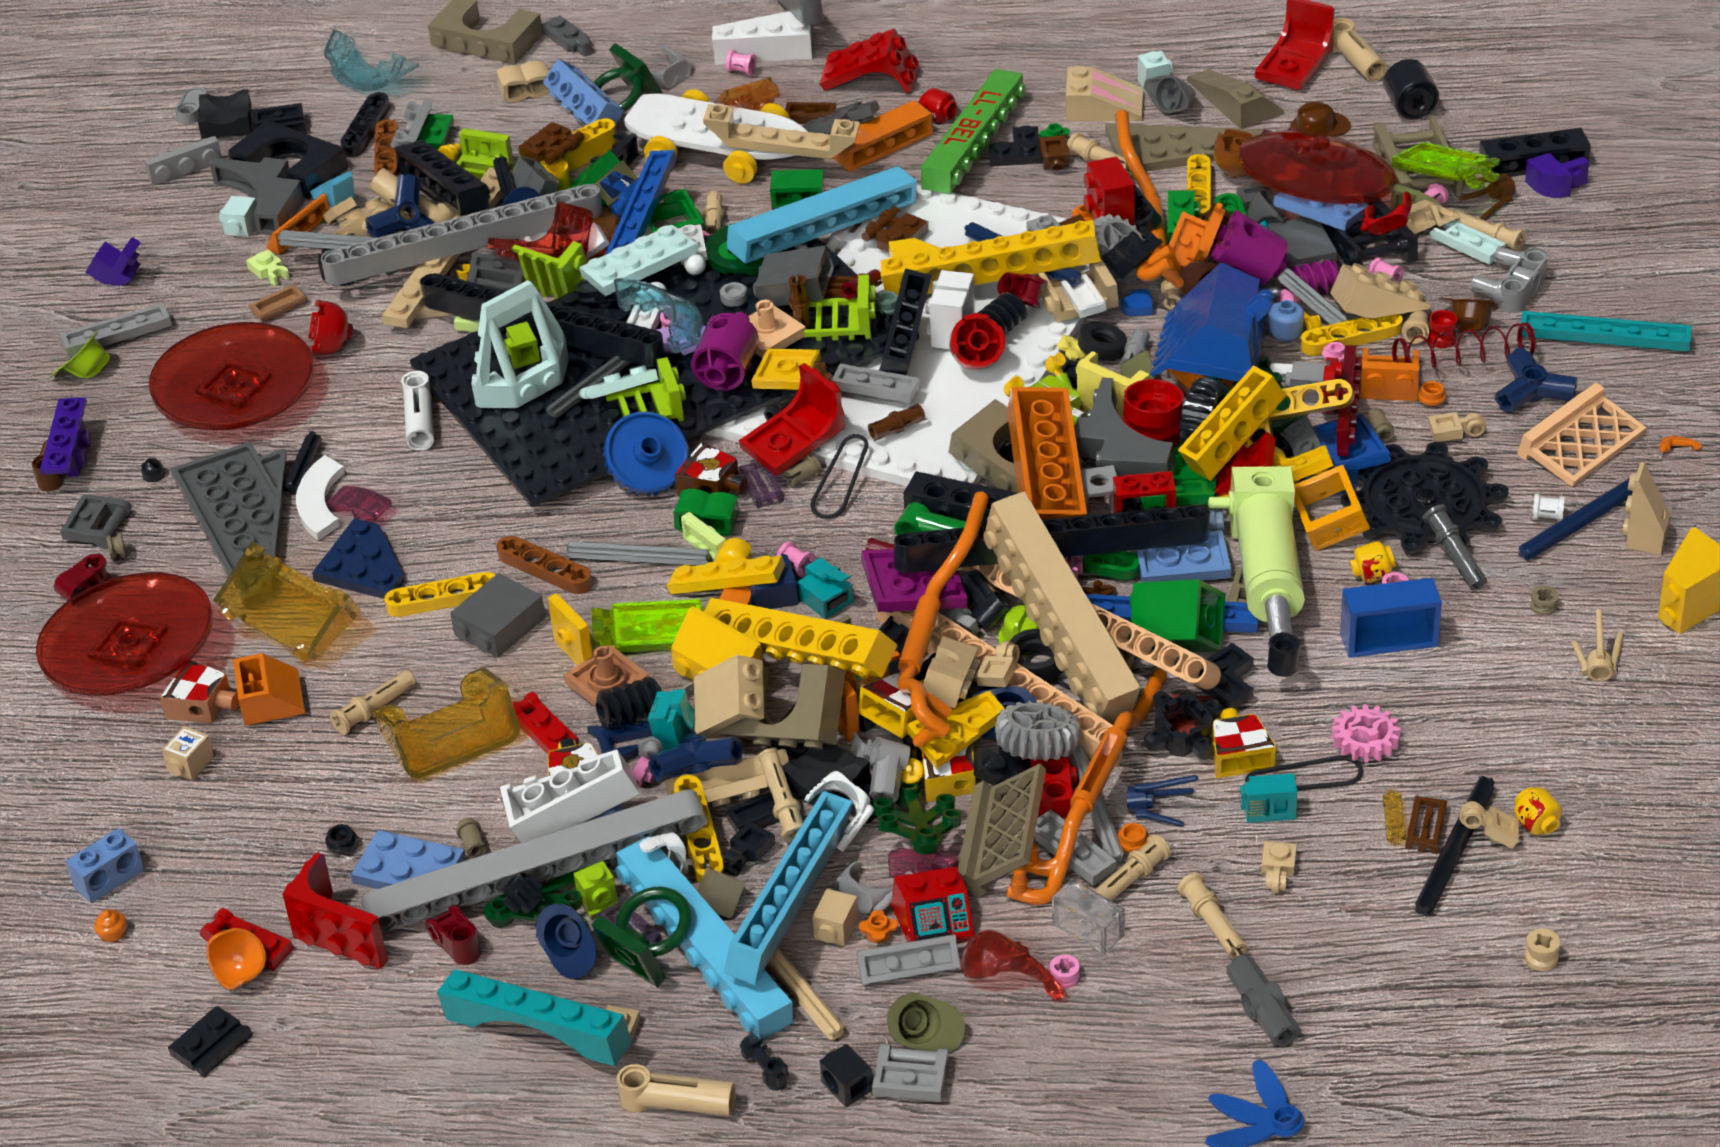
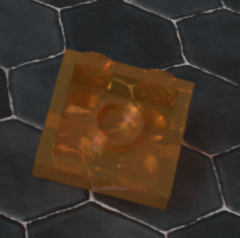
(751, 95)

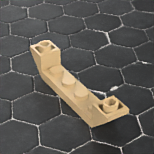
(769, 139)

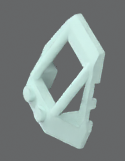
(514, 391)

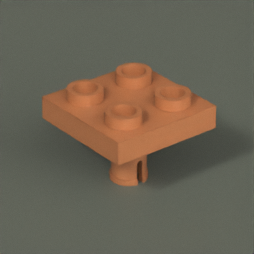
(601, 672)

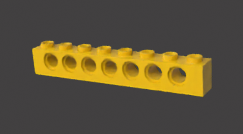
(994, 257)
(808, 638)

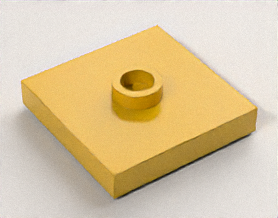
(781, 368)
(569, 630)

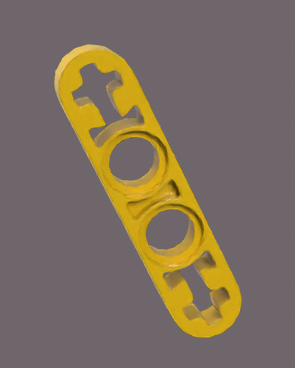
(1203, 174)
(1381, 328)
(441, 591)
(697, 854)

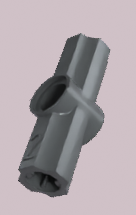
(1263, 1001)

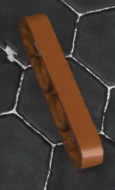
(385, 152)
(572, 578)

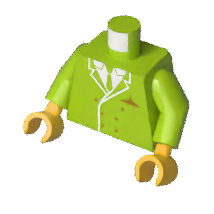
(1053, 365)

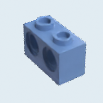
(104, 865)

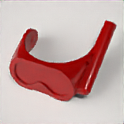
(1390, 222)

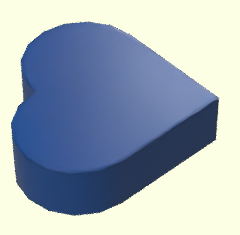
(1138, 303)

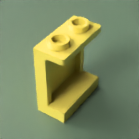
(1089, 378)

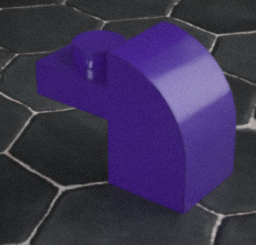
(1555, 179)
(114, 266)

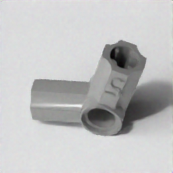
(888, 763)

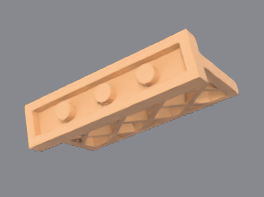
(1565, 423)

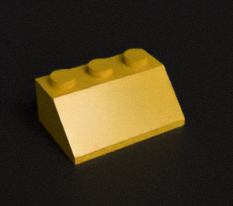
(708, 642)

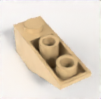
(1649, 515)

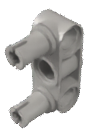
(1520, 283)

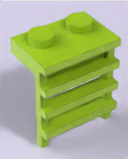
(481, 148)
(560, 273)
(860, 313)
(665, 394)

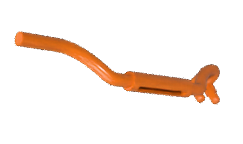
(1163, 259)
(926, 706)
(1083, 801)

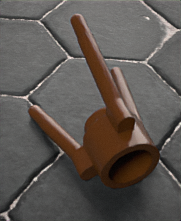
(1500, 189)

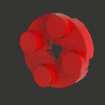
(1332, 371)

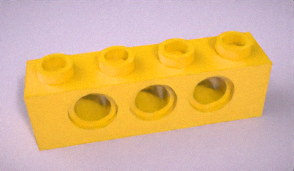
(1232, 423)

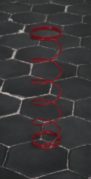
(1406, 348)

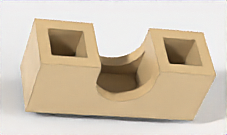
(952, 671)

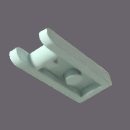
(1468, 241)
(615, 383)

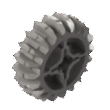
(1110, 232)
(1037, 731)

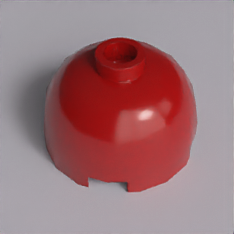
(329, 328)
(976, 341)

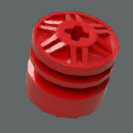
(1154, 409)

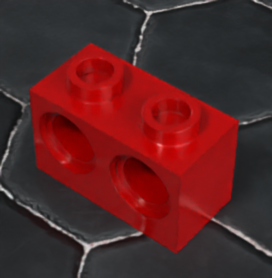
(1057, 786)

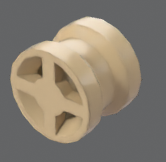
(1542, 949)

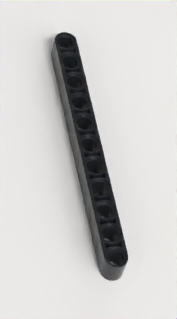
(580, 328)
(1071, 534)

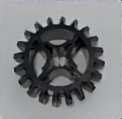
(1200, 402)

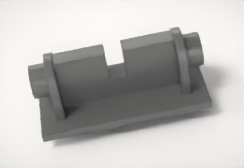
(1301, 436)

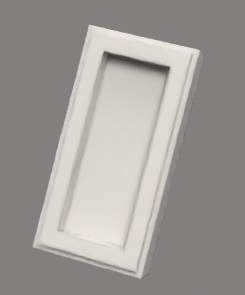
(1084, 297)

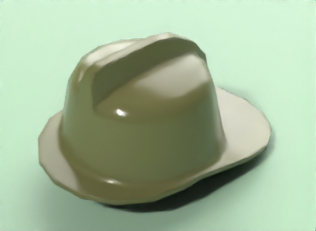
(925, 1023)

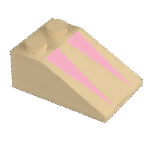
(1099, 95)

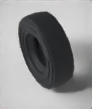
(1106, 332)

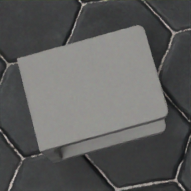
(1091, 490)

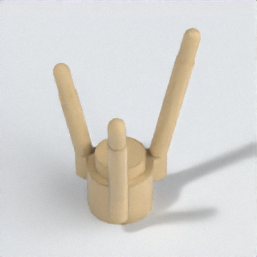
(1599, 663)

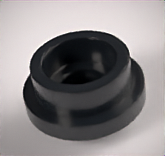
(341, 839)

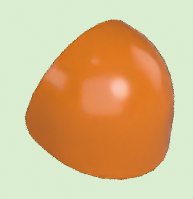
(235, 957)

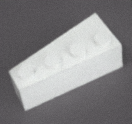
(768, 37)
(568, 796)

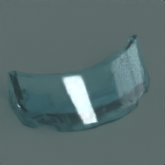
(355, 72)
(685, 317)

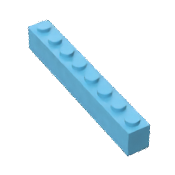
(820, 214)
(787, 888)
(761, 1006)

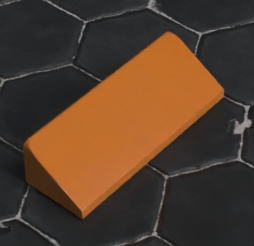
(303, 221)

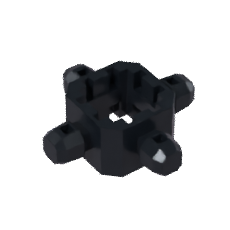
(1185, 707)

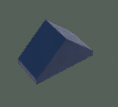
(776, 594)

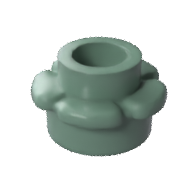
(886, 302)

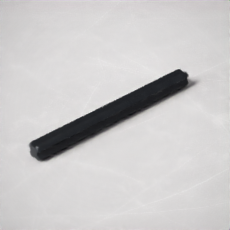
(1451, 852)

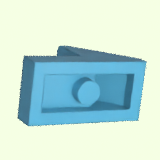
(337, 189)

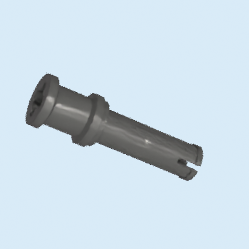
(1448, 535)

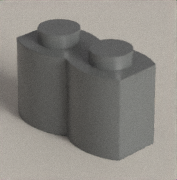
(534, 175)

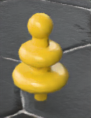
(451, 151)
(913, 772)

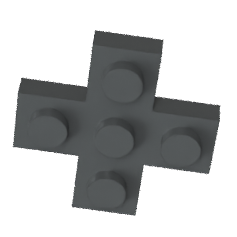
(851, 112)

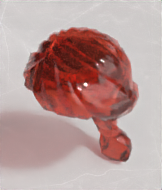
(994, 953)

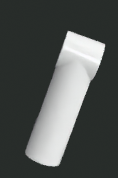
(418, 424)

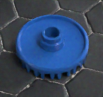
(634, 466)

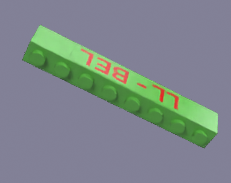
(972, 131)

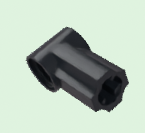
(988, 603)

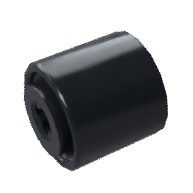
(1410, 89)

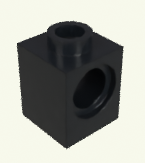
(846, 1075)

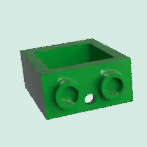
(674, 205)

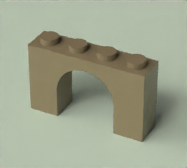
(508, 43)
(976, 443)
(812, 719)

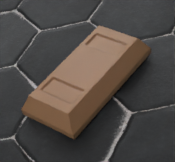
(278, 303)

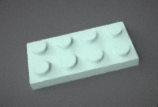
(639, 258)

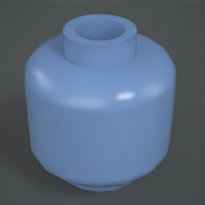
(1286, 320)

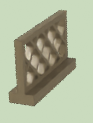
(986, 825)

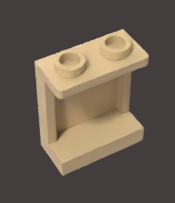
(1060, 306)
(728, 694)

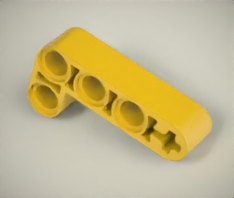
(596, 143)
(1298, 406)

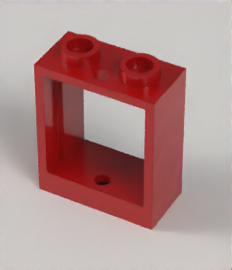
(1144, 485)

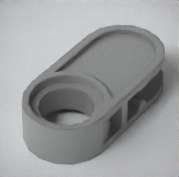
(188, 106)

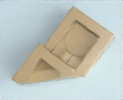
(1427, 214)

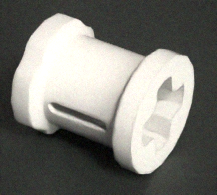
(1548, 507)

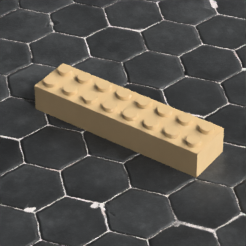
(1060, 608)

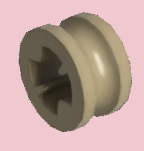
(116, 546)
(1544, 607)

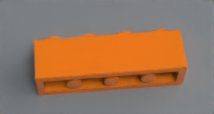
(886, 135)

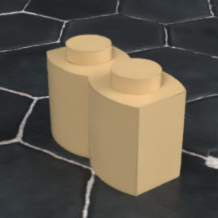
(522, 81)

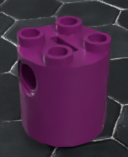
(1250, 248)
(725, 351)

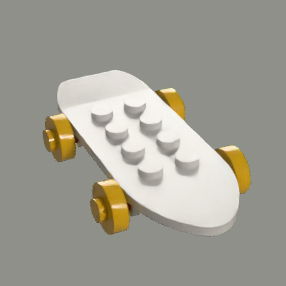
(679, 122)

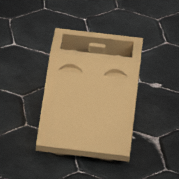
(1375, 294)

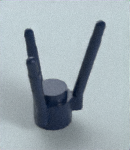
(1142, 797)

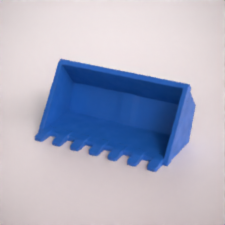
(1216, 327)

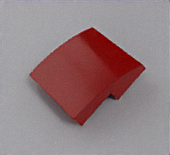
(1257, 455)

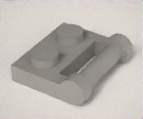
(910, 1073)

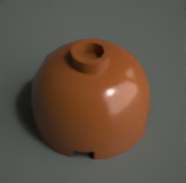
(1227, 151)

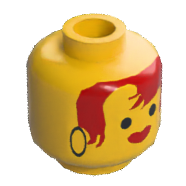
(1372, 562)
(1537, 811)

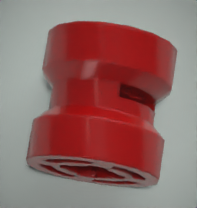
(1440, 322)

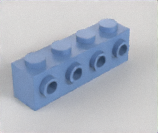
(580, 94)

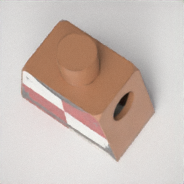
(198, 694)

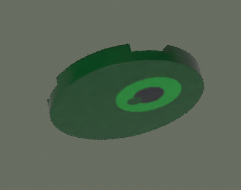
(724, 260)

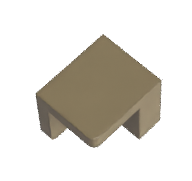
(720, 891)

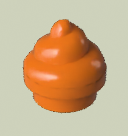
(110, 925)

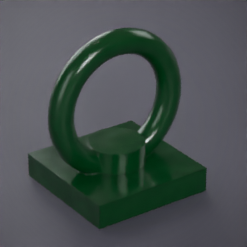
(633, 73)
(632, 948)

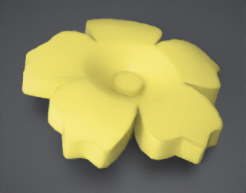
(1071, 347)

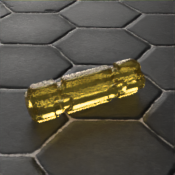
(1394, 817)

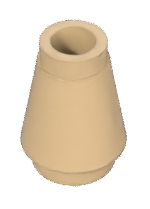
(1416, 325)

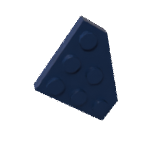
(361, 561)

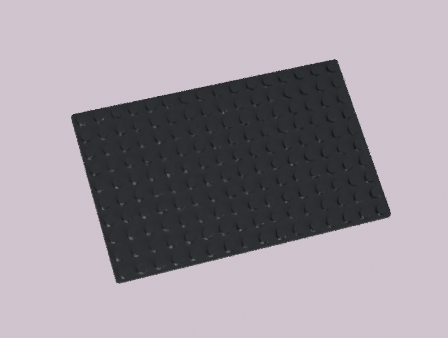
(558, 455)

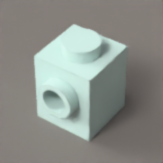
(1153, 65)
(238, 216)

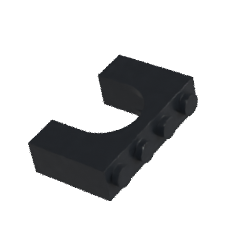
(318, 161)

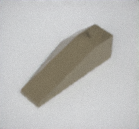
(1235, 98)

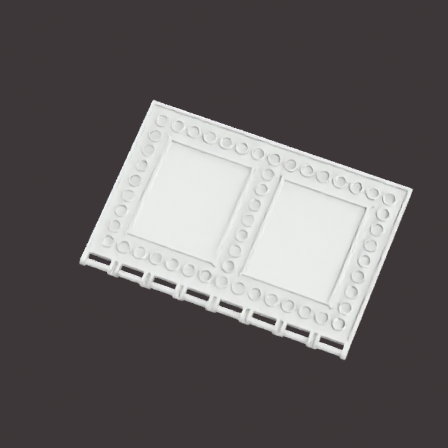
(946, 389)

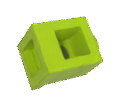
(521, 345)
(596, 888)

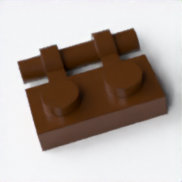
(551, 143)
(899, 228)

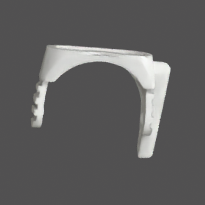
(838, 782)
(676, 848)

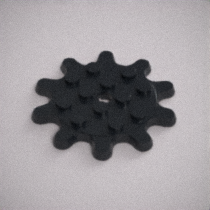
(1395, 488)

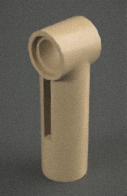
(1357, 50)
(385, 186)
(641, 1089)

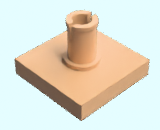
(774, 327)

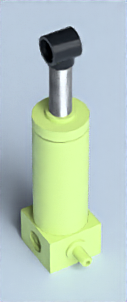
(1261, 519)

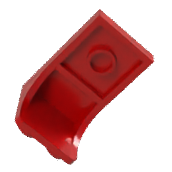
(1301, 46)
(880, 53)
(801, 427)
(329, 923)

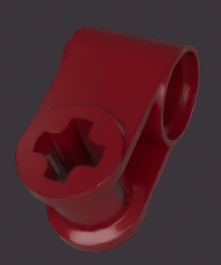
(1025, 287)
(81, 576)
(455, 936)

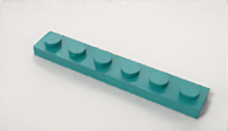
(1608, 331)

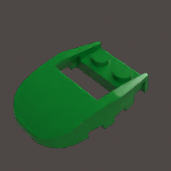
(1190, 487)

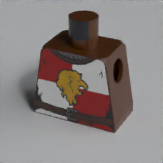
(710, 471)

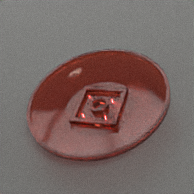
(1316, 167)
(231, 376)
(124, 634)

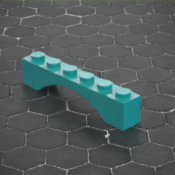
(587, 1029)

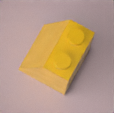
(1691, 583)

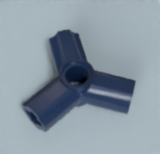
(405, 200)
(1532, 383)
(695, 755)

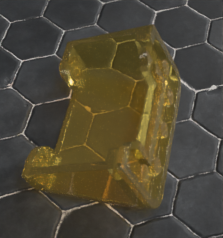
(285, 604)
(454, 733)

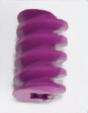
(1317, 274)

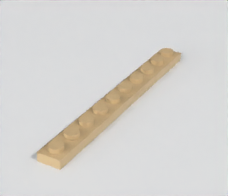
(410, 298)

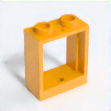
(1349, 519)

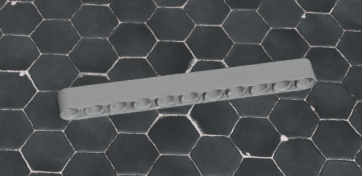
(452, 236)
(541, 857)

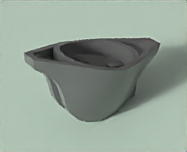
(1170, 93)
(1262, 207)

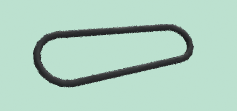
(824, 516)
(1312, 762)

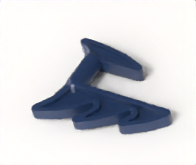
(619, 734)

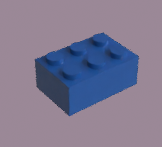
(1390, 617)

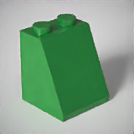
(1180, 612)

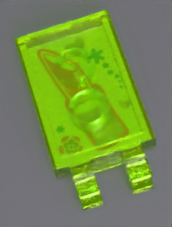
(1447, 163)
(640, 624)

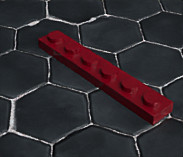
(1348, 416)

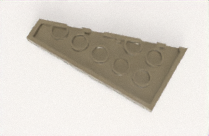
(1169, 145)

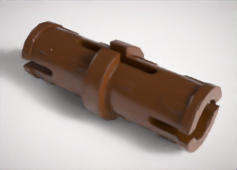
(800, 300)
(896, 421)

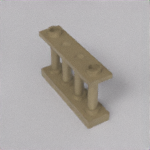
(1384, 147)

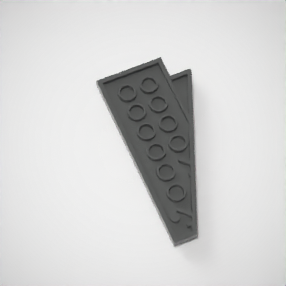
(236, 499)

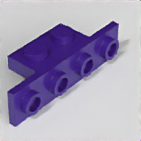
(67, 439)

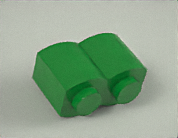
(713, 509)

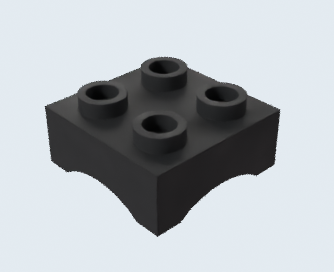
(225, 114)
(817, 764)

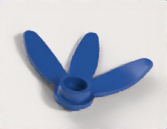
(1277, 1119)

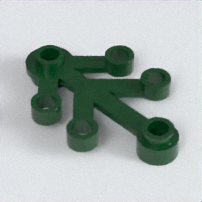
(923, 838)
(500, 915)

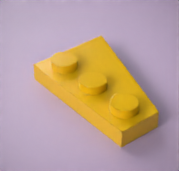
(967, 724)

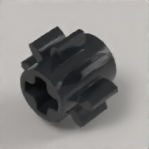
(522, 893)

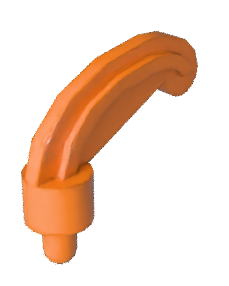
(1667, 442)

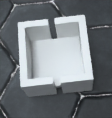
(950, 301)

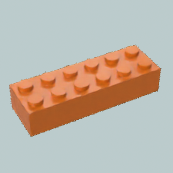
(1046, 451)

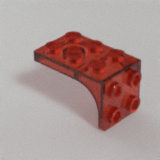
(569, 225)

